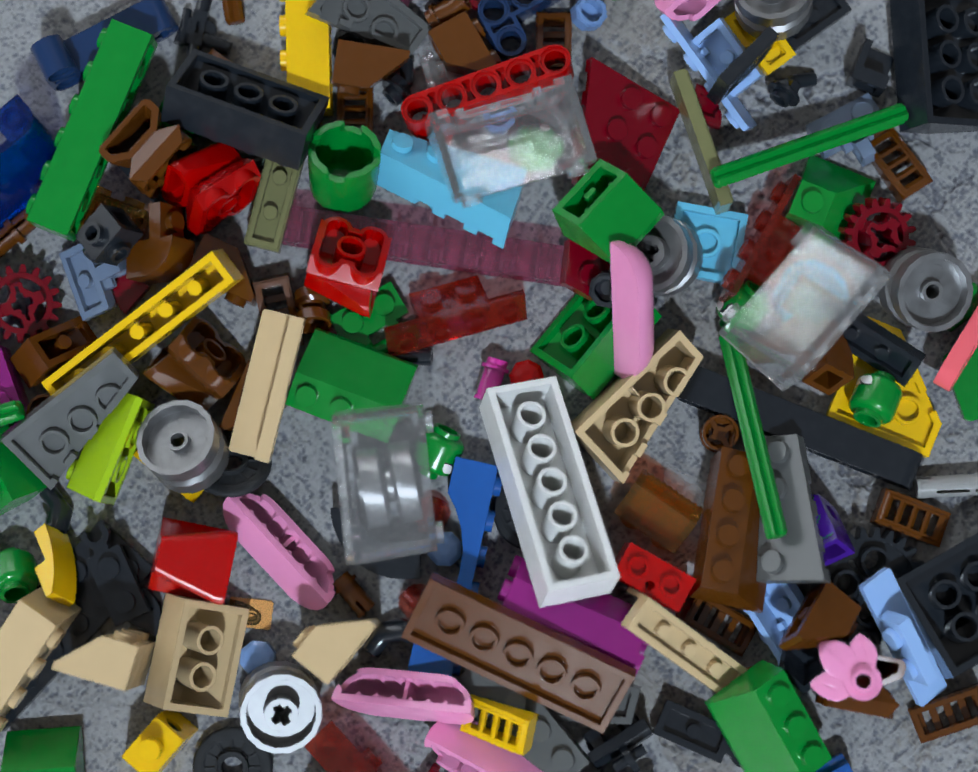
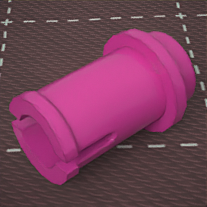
(492, 375)

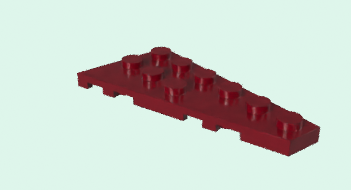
(627, 132)

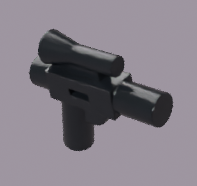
(199, 31)

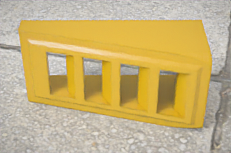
(525, 719)

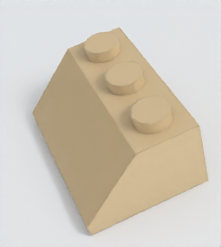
(332, 645)
(196, 656)
(112, 659)

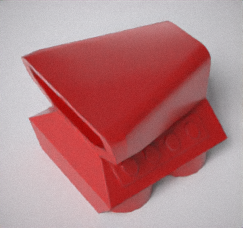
(211, 185)
(348, 264)
(193, 560)

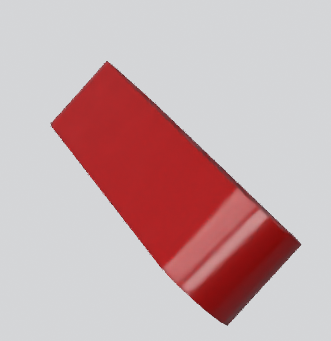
(498, 76)

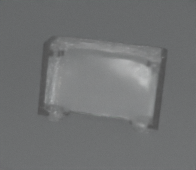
(511, 142)
(803, 306)
(385, 482)

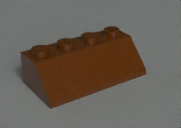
(729, 536)

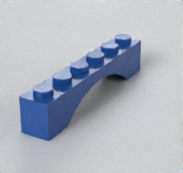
(471, 493)

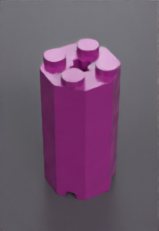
(588, 620)

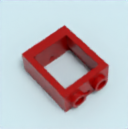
(665, 582)

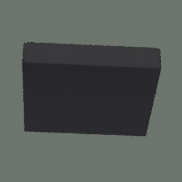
(742, 65)

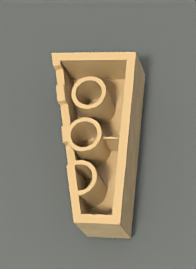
(630, 409)
(26, 642)

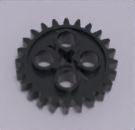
(890, 555)

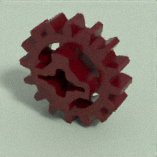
(889, 227)
(37, 297)

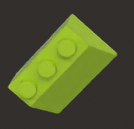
(110, 452)

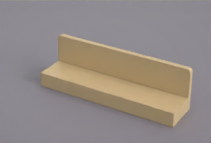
(267, 385)
(680, 643)

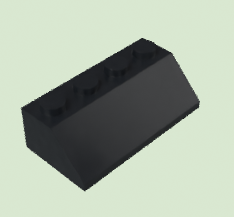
(243, 108)

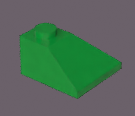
(826, 195)

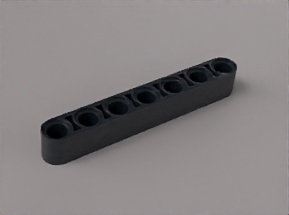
(821, 433)

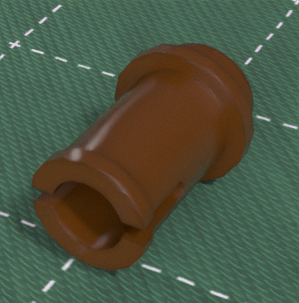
(445, 10)
(353, 594)

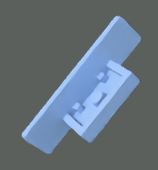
(710, 55)
(779, 609)
(903, 635)

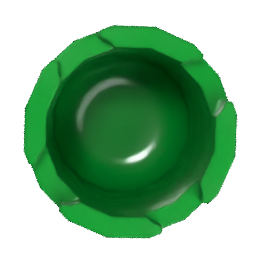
(343, 166)

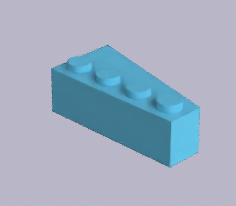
(414, 174)

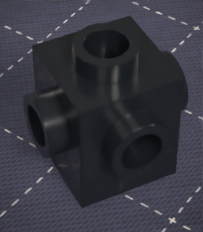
(108, 235)

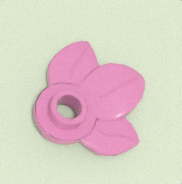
(843, 666)

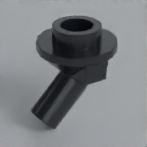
(399, 86)
(786, 91)

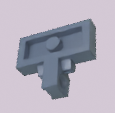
(862, 147)
(91, 282)

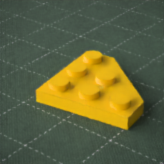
(915, 419)

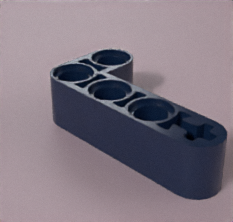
(509, 24)
(65, 60)

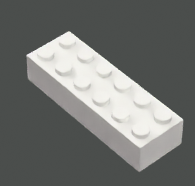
(548, 492)

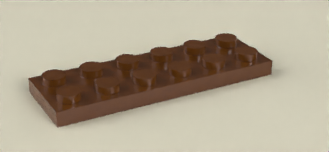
(518, 653)

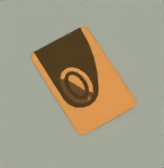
(259, 614)

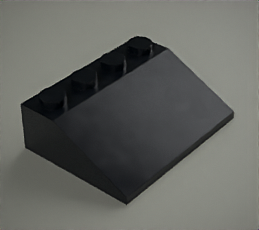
(936, 64)
(946, 605)

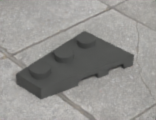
(377, 21)

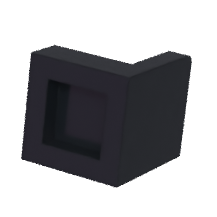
(870, 70)
(801, 666)

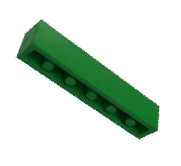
(101, 106)

